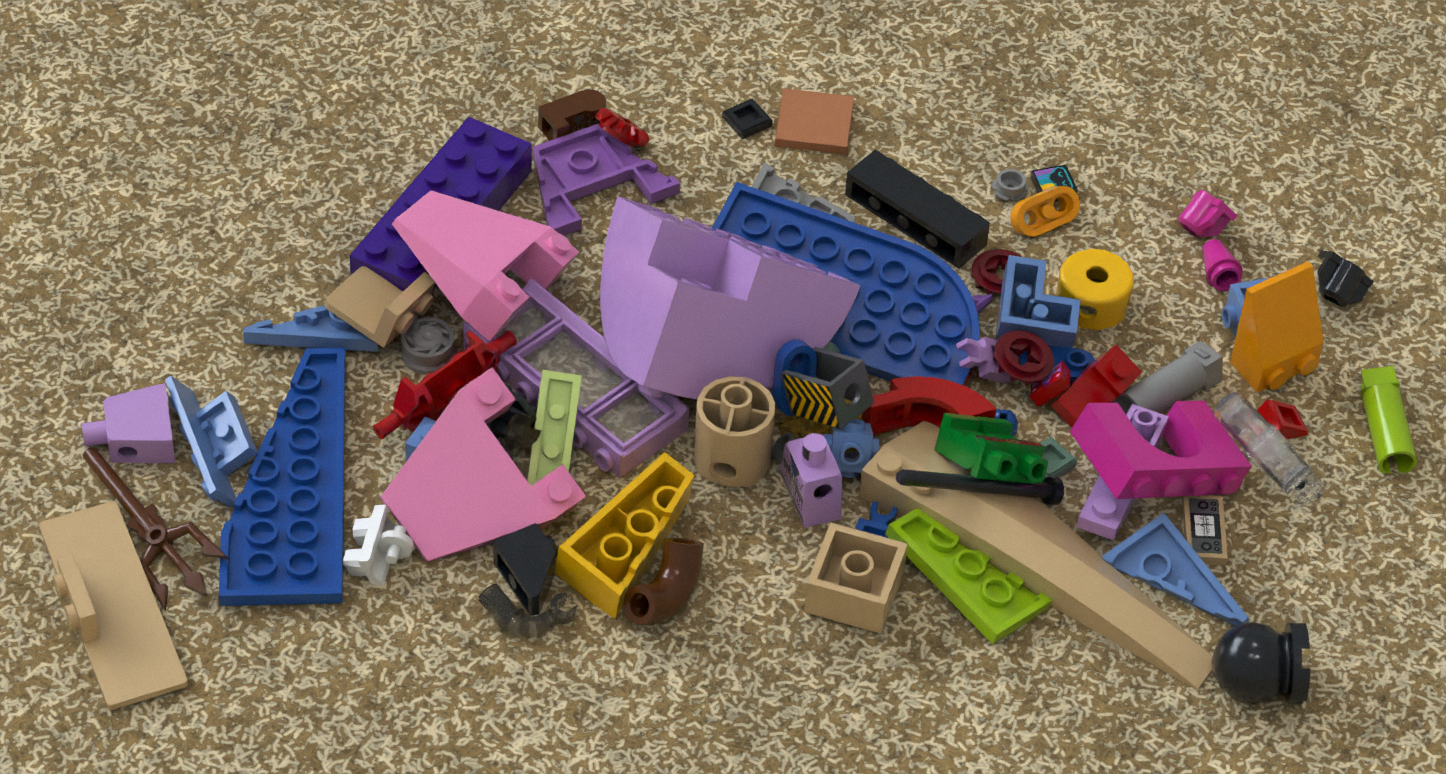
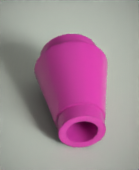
(1220, 265)

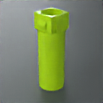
(1387, 419)

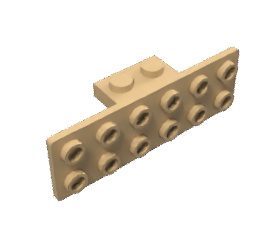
(112, 605)

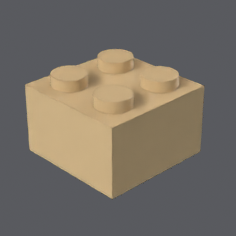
(855, 578)

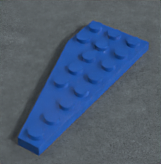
(290, 516)

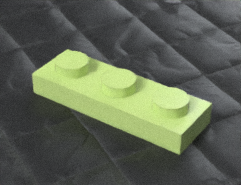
(556, 420)

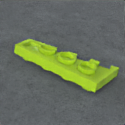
(978, 589)

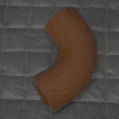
(671, 587)

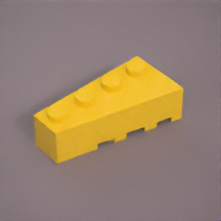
(625, 535)

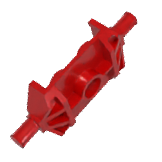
(439, 388)

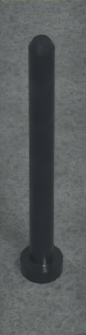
(1050, 490)

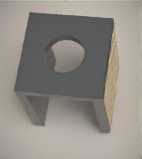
(824, 397)

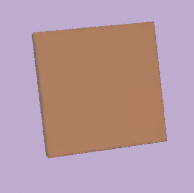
(814, 121)

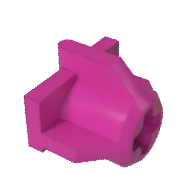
(1205, 215)

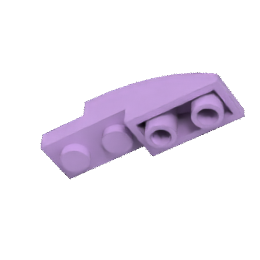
(1102, 511)

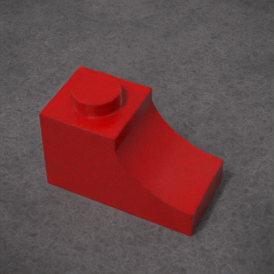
(1098, 383)

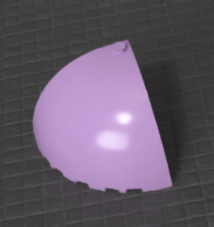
(706, 302)

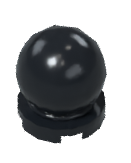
(1259, 662)

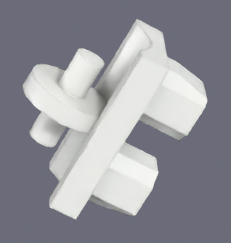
(382, 546)

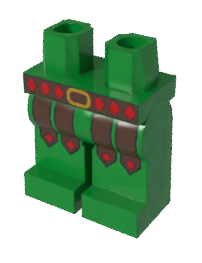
(990, 449)

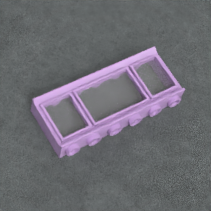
(612, 415)

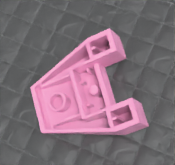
(471, 250)
(465, 487)

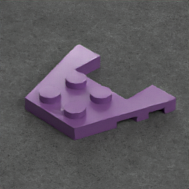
(587, 164)

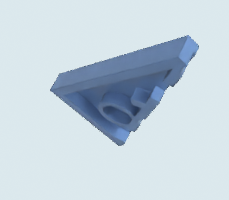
(310, 329)
(1169, 563)

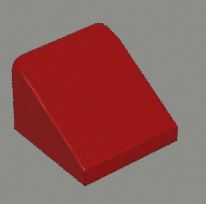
(1282, 416)

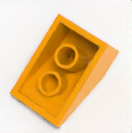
(1279, 329)

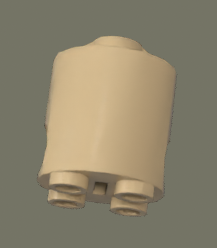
(734, 431)

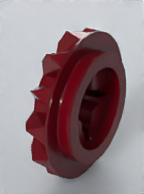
(985, 269)
(1039, 360)

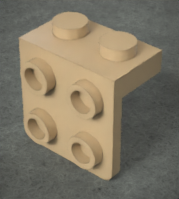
(378, 306)

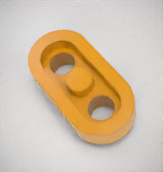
(1042, 213)

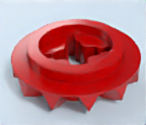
(622, 128)

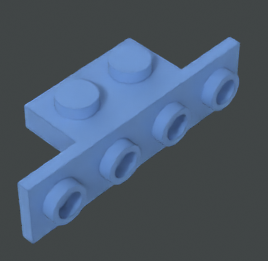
(216, 437)

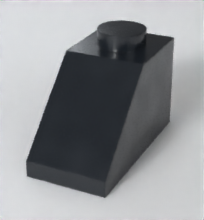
(527, 565)

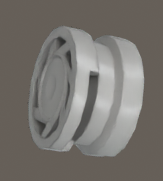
(427, 346)

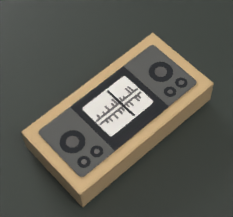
(1206, 527)

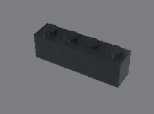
(917, 208)

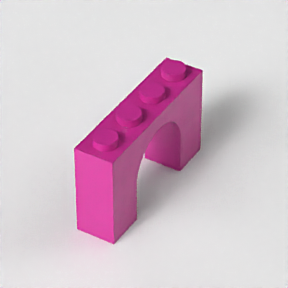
(1133, 468)

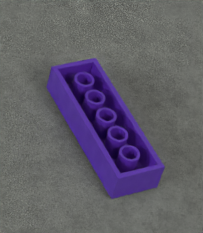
(474, 166)

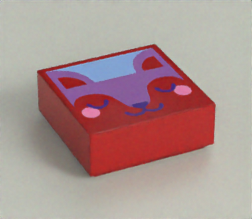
(1052, 386)

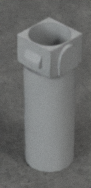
(1195, 370)

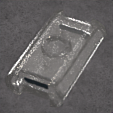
(1269, 450)

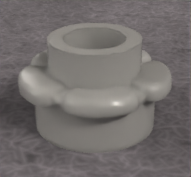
(1010, 185)

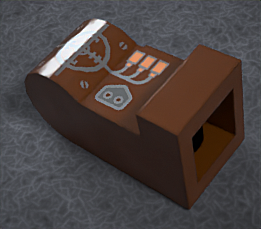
(570, 113)

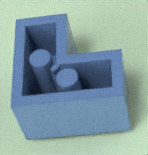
(1028, 309)

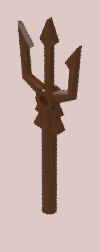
(152, 530)

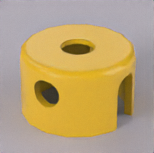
(1107, 297)

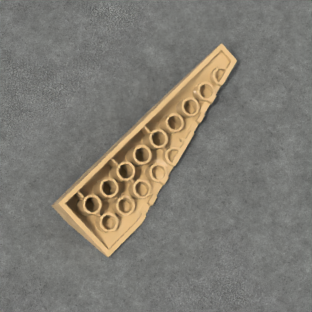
(1038, 548)

